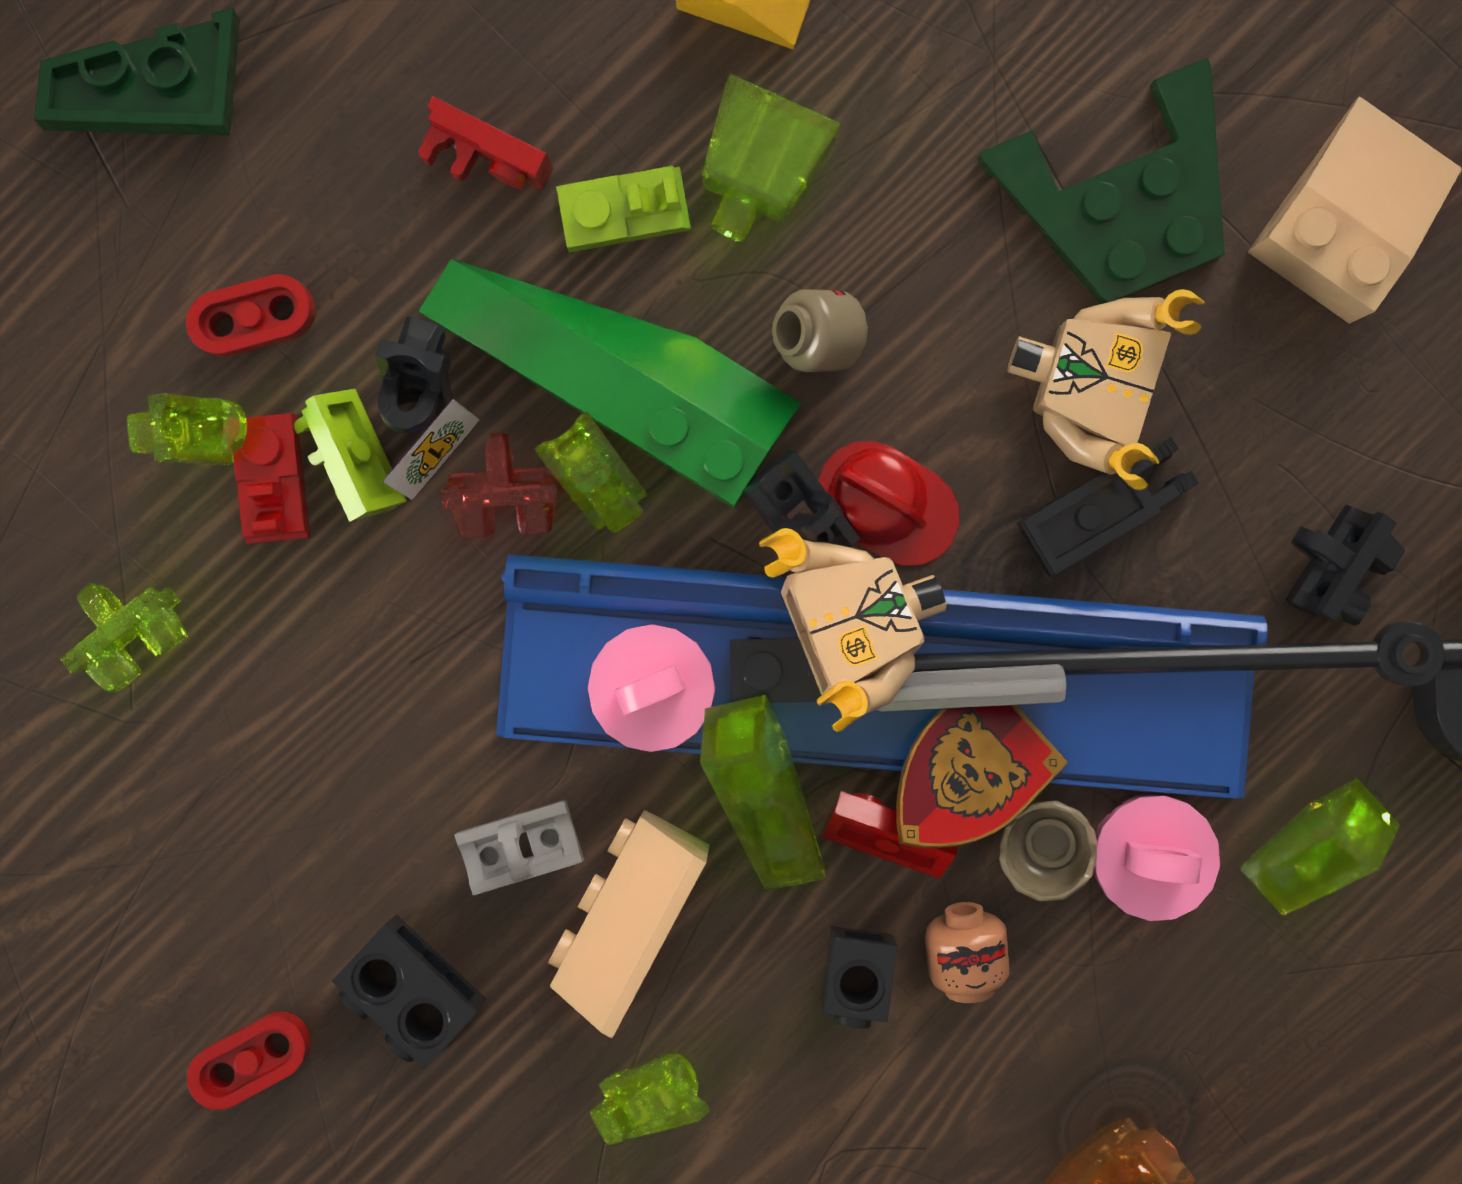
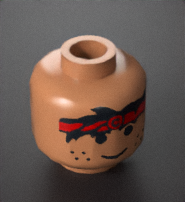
(967, 953)

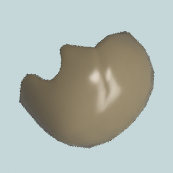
(1048, 851)

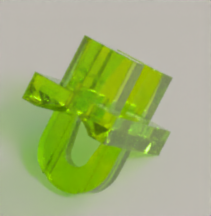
(188, 429)
(594, 475)
(117, 625)
(649, 1099)

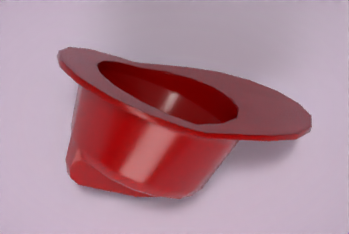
(892, 502)

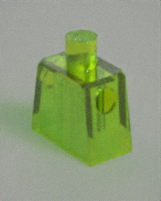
(762, 155)

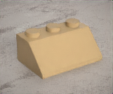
(627, 919)

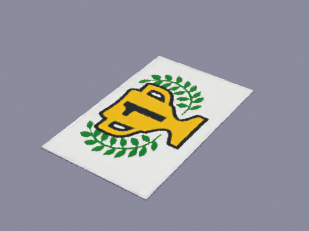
(431, 450)

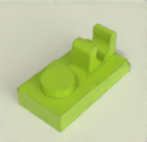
(623, 208)
(349, 453)

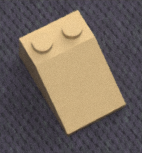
(1357, 213)

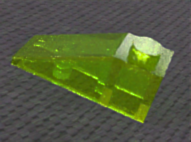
(760, 791)

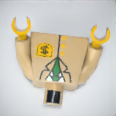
(1103, 378)
(852, 620)

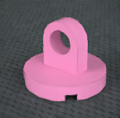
(651, 687)
(1156, 857)

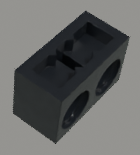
(421, 978)

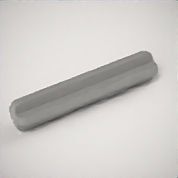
(980, 688)

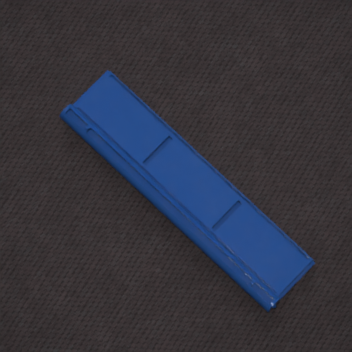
(1113, 729)

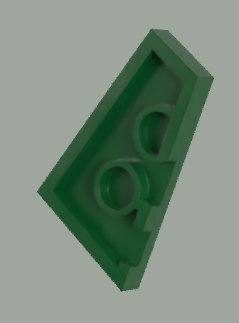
(151, 86)

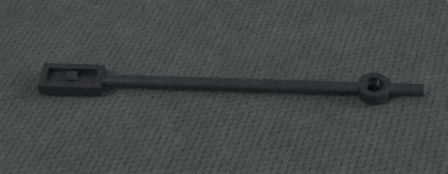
(784, 675)

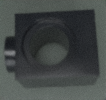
(858, 948)

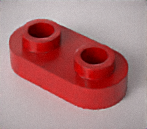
(253, 314)
(252, 1059)

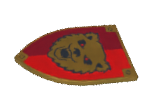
(971, 775)

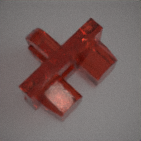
(476, 493)

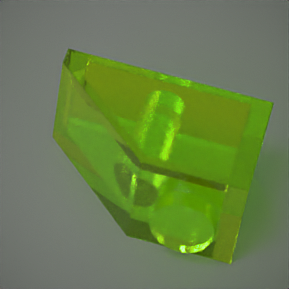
(1323, 848)

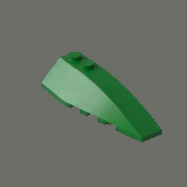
(630, 375)

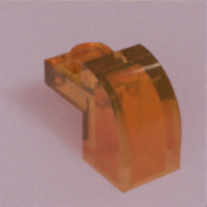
(1122, 1156)

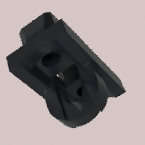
(413, 372)
(785, 486)
(1353, 545)

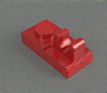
(509, 157)
(271, 481)
(872, 828)

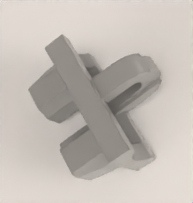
(494, 852)

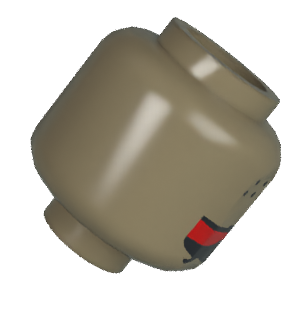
(820, 330)

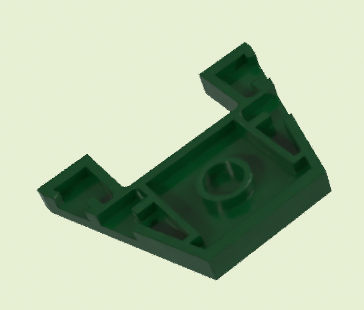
(1139, 217)

